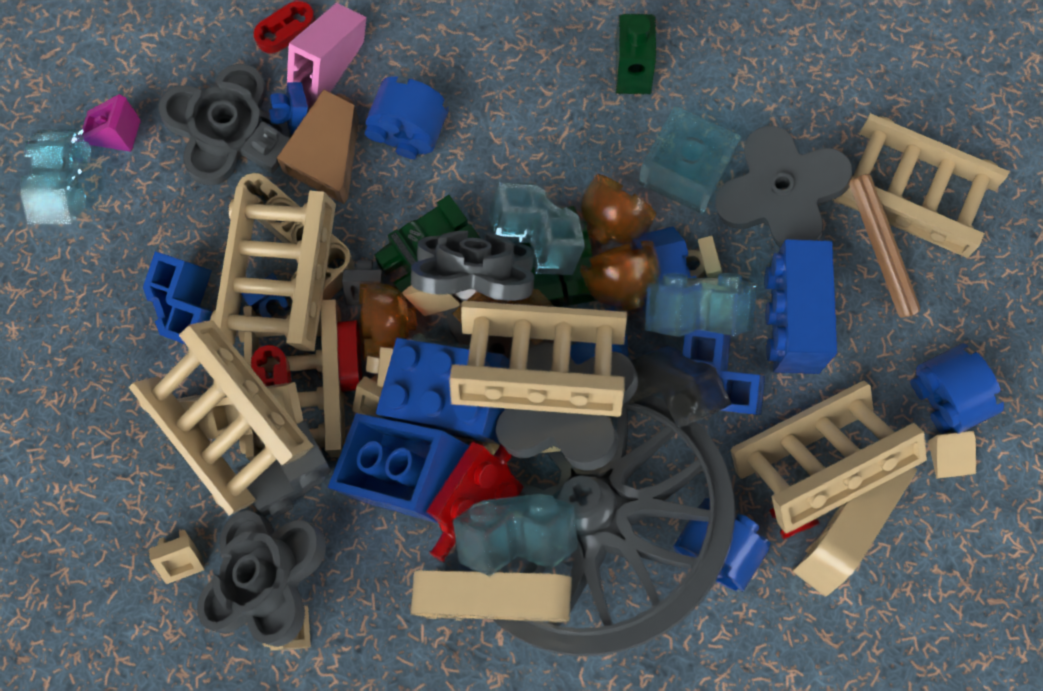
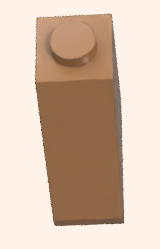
(324, 146)

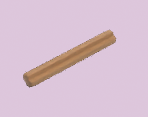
(884, 245)

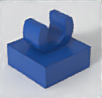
(291, 106)
(261, 301)

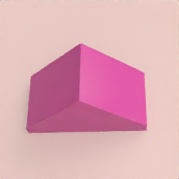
(112, 124)

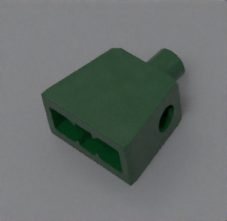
(635, 45)

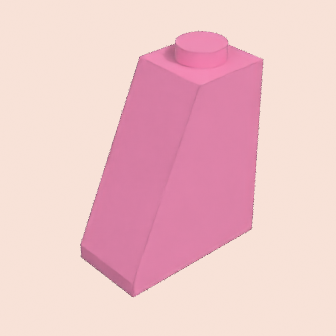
(325, 50)

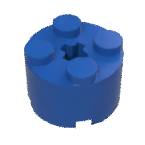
(406, 117)
(958, 389)
(745, 553)

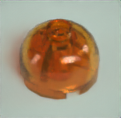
(614, 212)
(622, 275)
(383, 317)

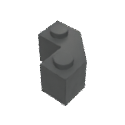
(284, 484)

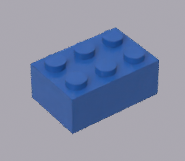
(801, 307)
(420, 393)
(395, 464)

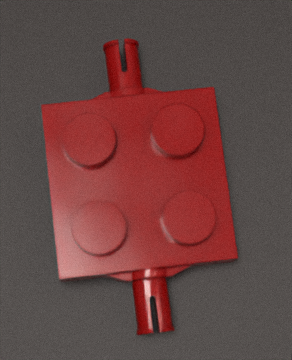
(474, 479)

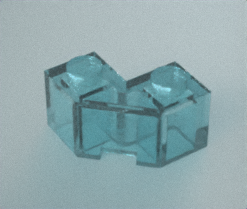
(52, 188)
(527, 216)
(708, 304)
(511, 527)

